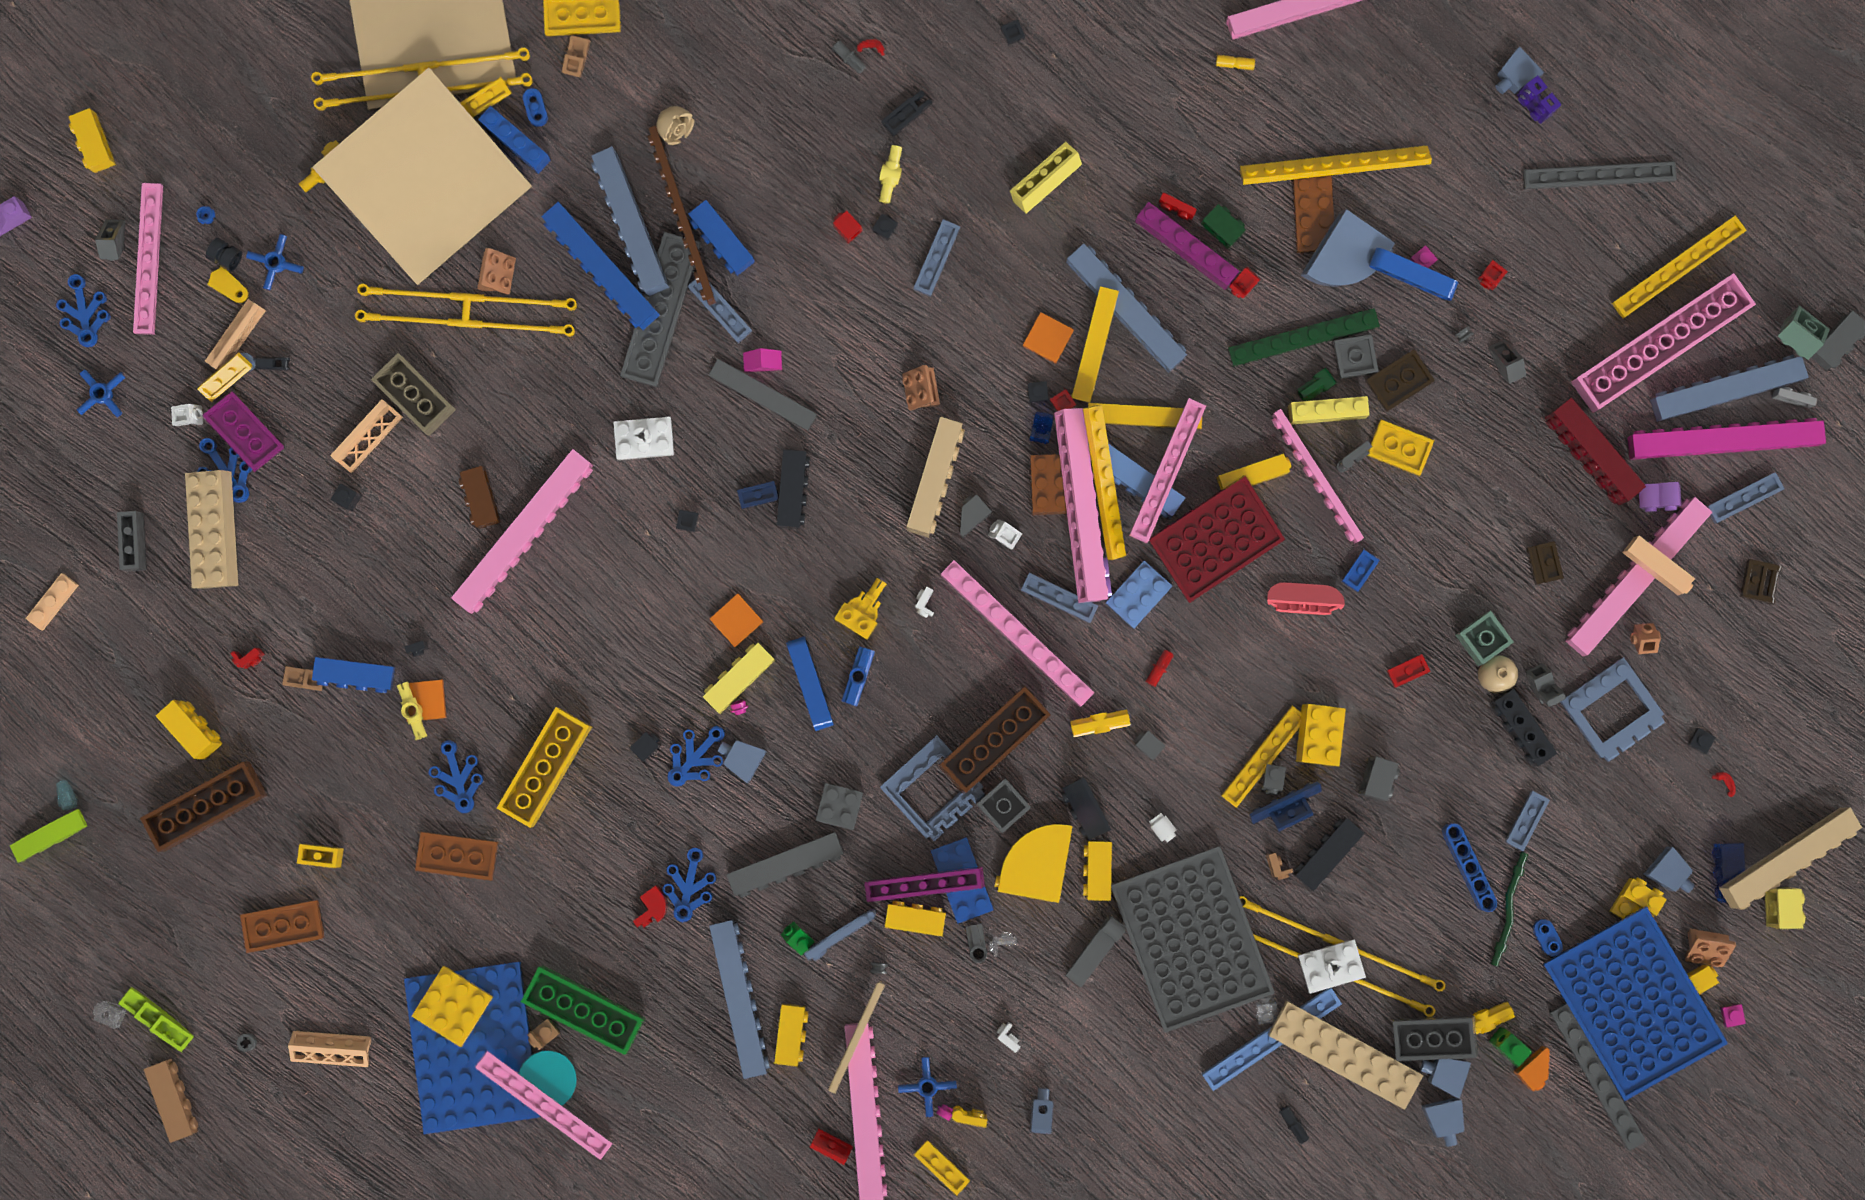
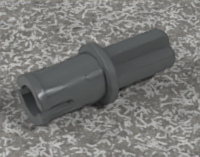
(849, 57)

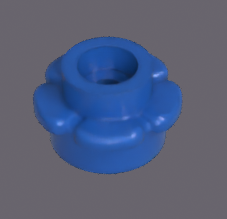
(205, 210)

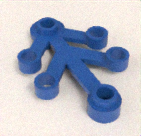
(83, 314)
(241, 485)
(693, 758)
(458, 780)
(688, 888)

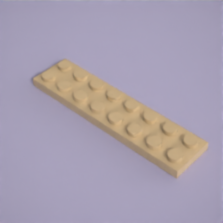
(1345, 1055)

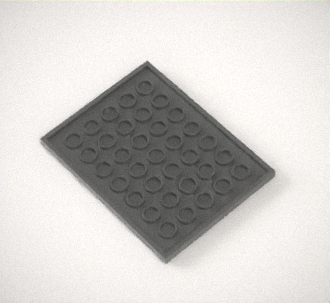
(1192, 939)

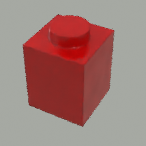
(847, 226)

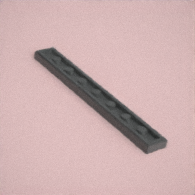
(1599, 175)

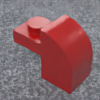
(657, 907)

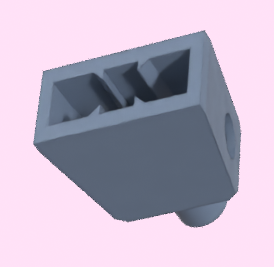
(1517, 72)
(742, 759)
(1671, 871)
(1447, 1074)
(1445, 1119)
(1041, 1122)

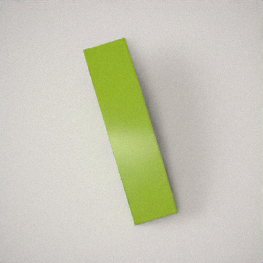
(48, 835)
(156, 1019)

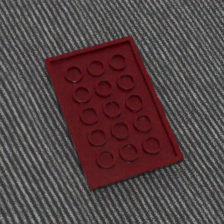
(1216, 539)

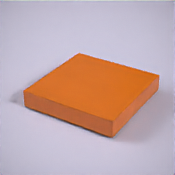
(1048, 338)
(736, 620)
(430, 697)

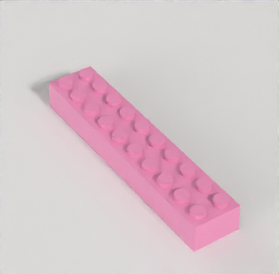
(1663, 343)

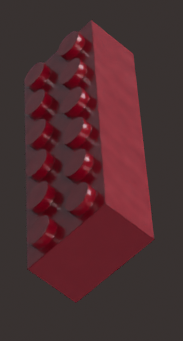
(1594, 452)

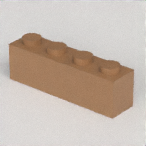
(171, 1100)

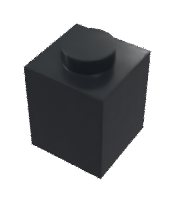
(346, 497)
(646, 746)

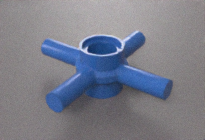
(269, 257)
(94, 390)
(927, 1078)

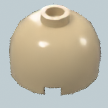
(674, 123)
(1498, 674)

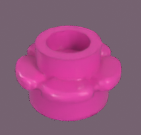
(738, 707)
(945, 1112)

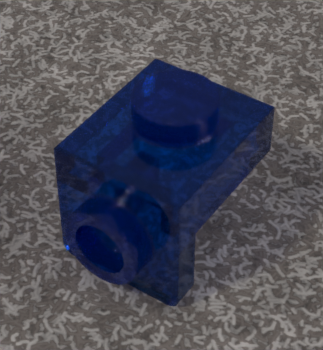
(1041, 427)

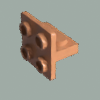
(496, 271)
(921, 388)
(1709, 948)

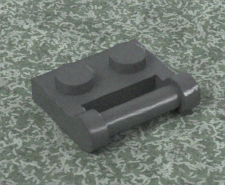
(1358, 454)

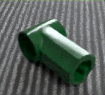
(1320, 383)

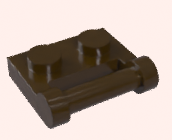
(1755, 579)

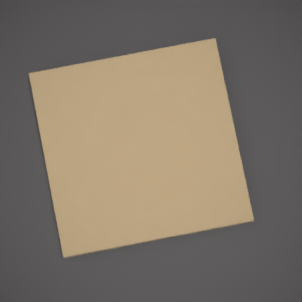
(430, 30)
(422, 176)

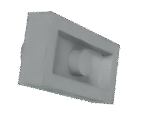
(1800, 399)

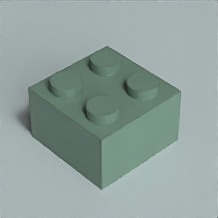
(1803, 333)
(1484, 638)

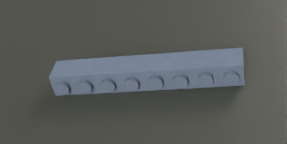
(630, 221)
(1128, 309)
(1730, 388)
(739, 999)

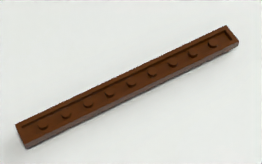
(683, 223)

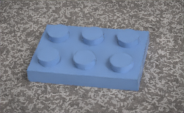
(1138, 594)

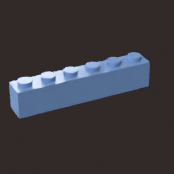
(1139, 480)

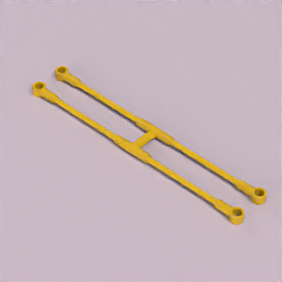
(420, 68)
(466, 298)
(1333, 940)

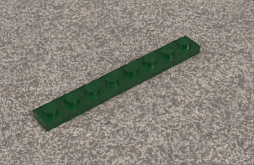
(1303, 337)

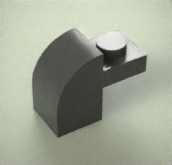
(1543, 685)

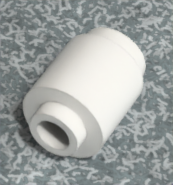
(1163, 827)

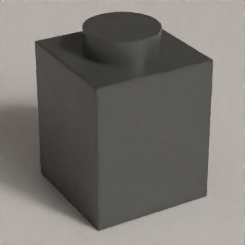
(1149, 745)

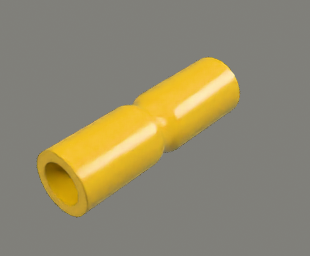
(1231, 62)

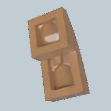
(575, 56)
(300, 678)

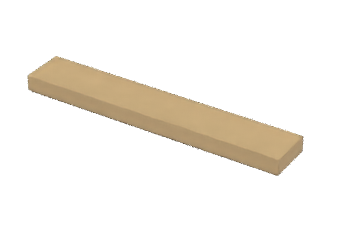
(856, 1037)

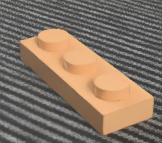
(52, 601)

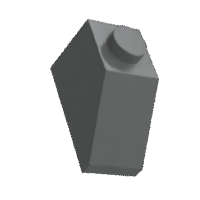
(111, 239)
(1508, 361)
(973, 514)

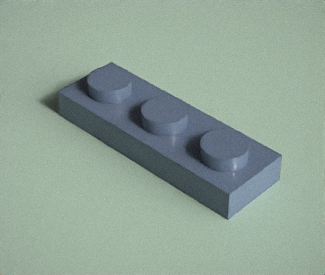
(1527, 820)

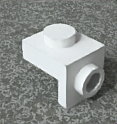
(923, 597)

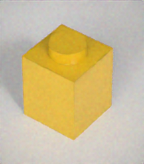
(1703, 978)

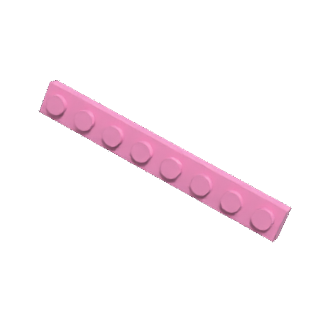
(148, 258)
(1167, 470)
(1312, 470)
(543, 1105)

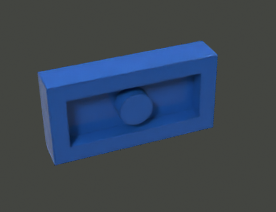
(1360, 570)

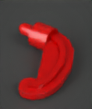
(871, 43)
(1727, 780)

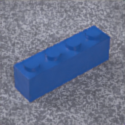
(514, 139)
(721, 238)
(353, 673)

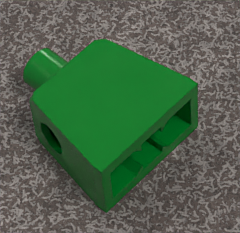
(1510, 1047)

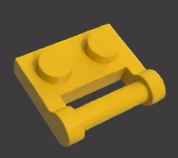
(975, 1117)

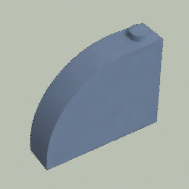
(1345, 252)

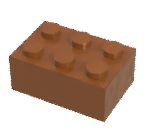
(1047, 485)

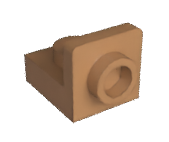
(1274, 865)
(543, 1034)

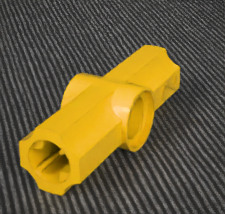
(1100, 723)
(1488, 1018)

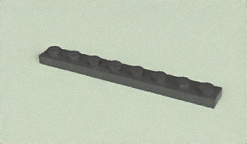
(1597, 1077)

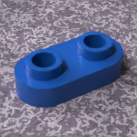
(535, 108)
(1547, 938)

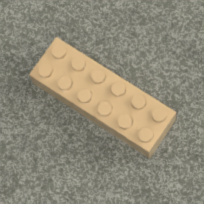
(933, 481)
(211, 529)

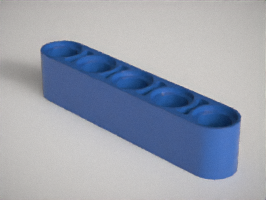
(1413, 274)
(809, 683)
(1477, 872)

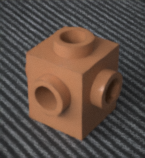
(1645, 638)

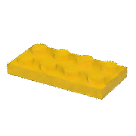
(581, 17)

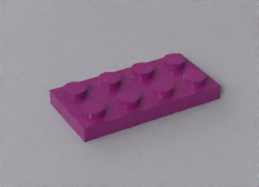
(243, 431)

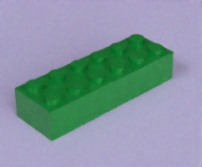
(583, 1009)

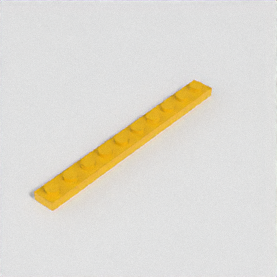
(1335, 165)

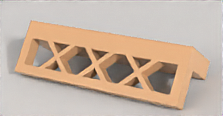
(235, 334)
(361, 431)
(329, 1045)

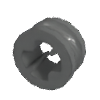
(1464, 334)
(878, 967)
(250, 1046)

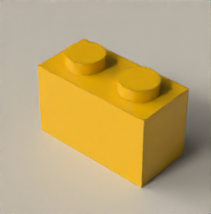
(320, 855)

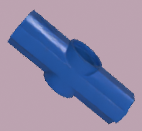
(862, 663)

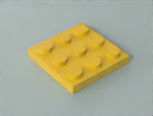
(452, 1006)

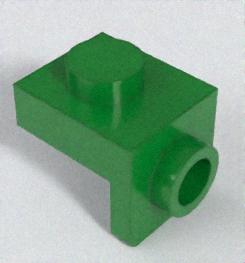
(797, 938)

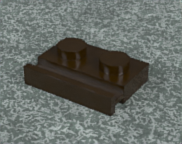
(1545, 563)

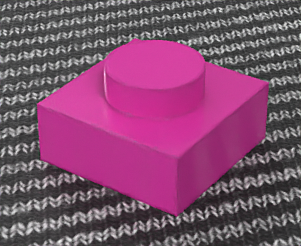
(1424, 257)
(1733, 1015)

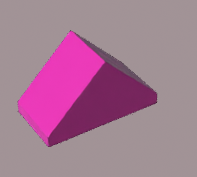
(762, 360)

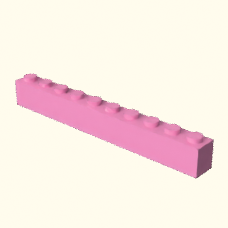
(1081, 505)
(522, 531)
(1636, 579)
(1017, 633)
(865, 1116)

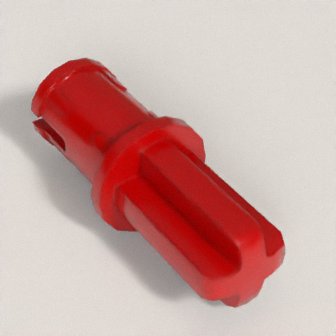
(1159, 668)

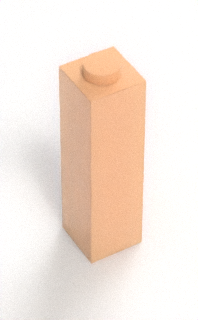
(1659, 565)

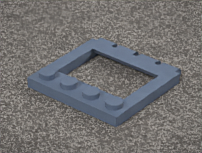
(1598, 687)
(914, 769)
(820, 948)

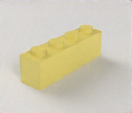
(1045, 177)
(1328, 410)
(739, 678)

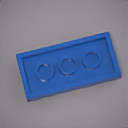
(964, 903)

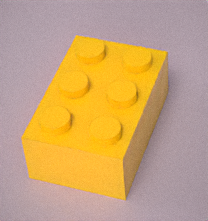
(189, 729)
(1320, 735)

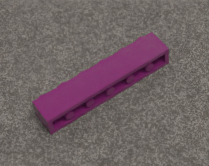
(1186, 246)
(924, 884)

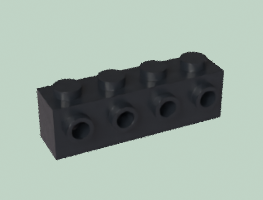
(1523, 728)

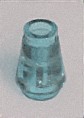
(66, 797)

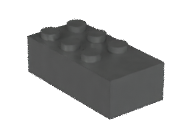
(1435, 1038)

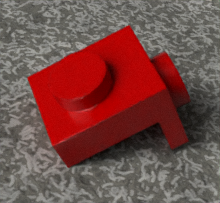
(1492, 275)
(1244, 283)
(252, 658)

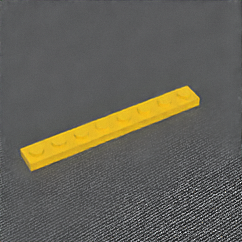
(1679, 267)
(1104, 482)

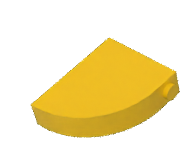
(1036, 864)

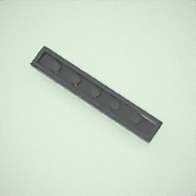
(762, 395)

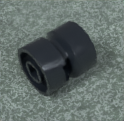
(222, 254)

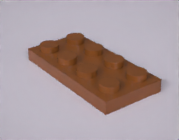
(1312, 211)
(456, 856)
(282, 926)

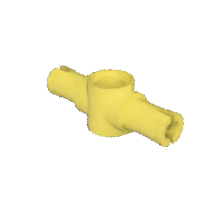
(890, 174)
(408, 701)

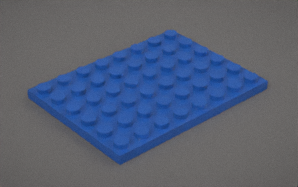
(1635, 1003)
(448, 1084)

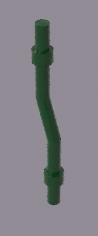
(1500, 946)

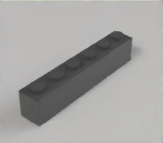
(785, 864)

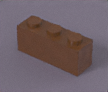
(479, 497)

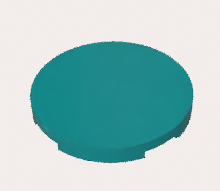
(550, 1074)

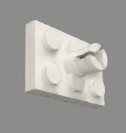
(643, 438)
(1331, 966)

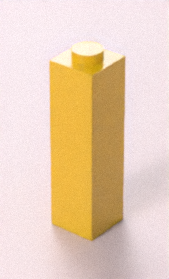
(1258, 472)

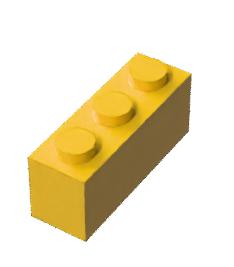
(91, 140)
(1098, 870)
(915, 918)
(791, 1035)

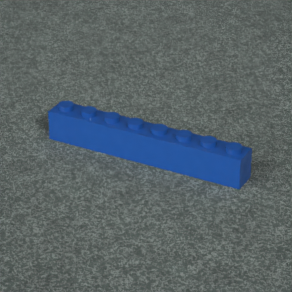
(600, 265)

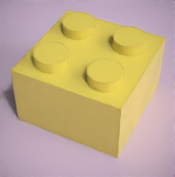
(1784, 908)

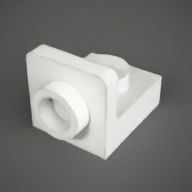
(187, 415)
(1004, 533)
(1010, 1041)

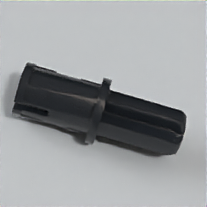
(1294, 1124)

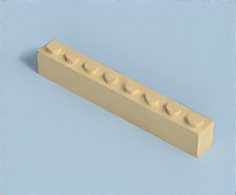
(1790, 858)

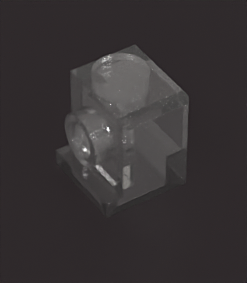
(115, 1012)

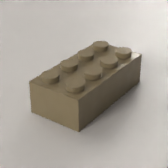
(413, 394)

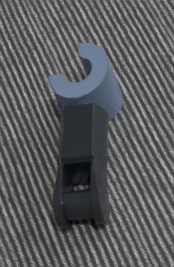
(267, 363)

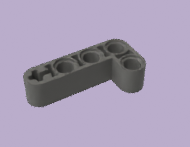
(1095, 950)

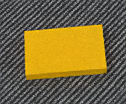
(1400, 447)

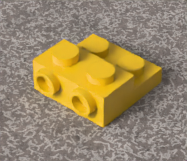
(1636, 896)

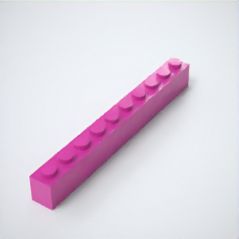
(1726, 440)

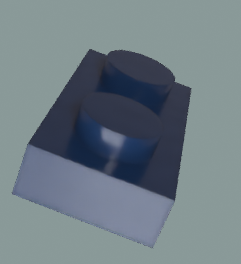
(758, 495)

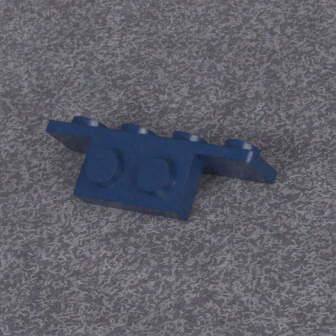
(1288, 809)

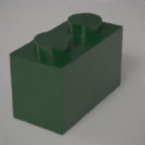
(1223, 226)

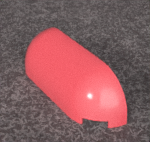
(1305, 598)

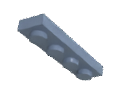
(936, 258)
(723, 313)
(1745, 497)
(1058, 598)

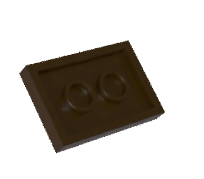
(1400, 380)

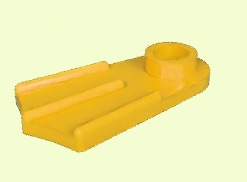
(227, 285)

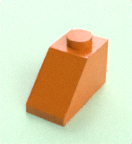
(1535, 1069)

